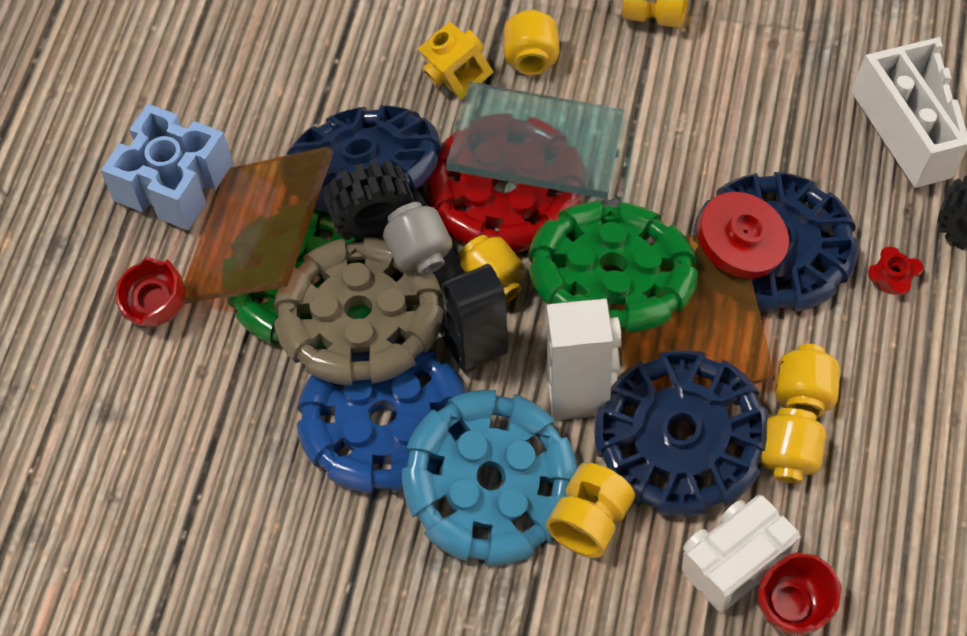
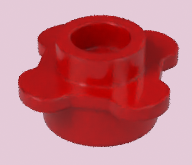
(892, 281)

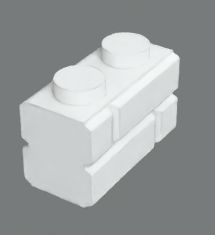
(738, 551)

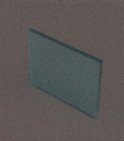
(536, 140)

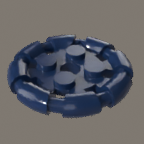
(399, 139)
(806, 244)
(683, 459)

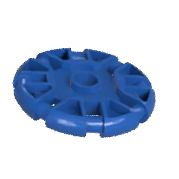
(367, 440)

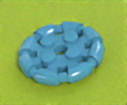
(480, 447)

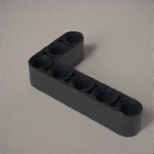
(473, 311)

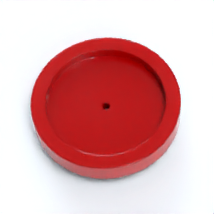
(742, 235)

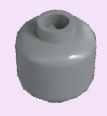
(417, 238)

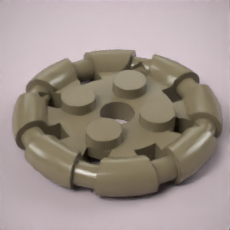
(355, 286)

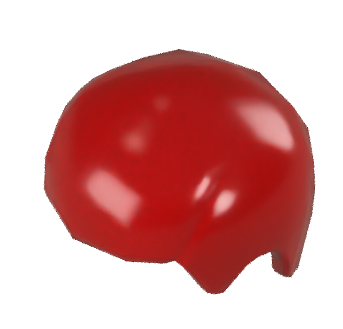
(150, 293)
(799, 594)

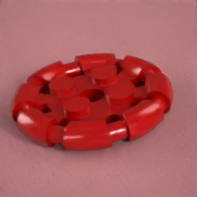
(489, 206)

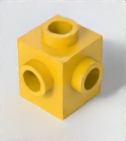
(454, 59)

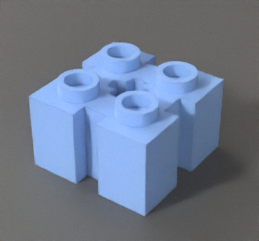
(167, 166)

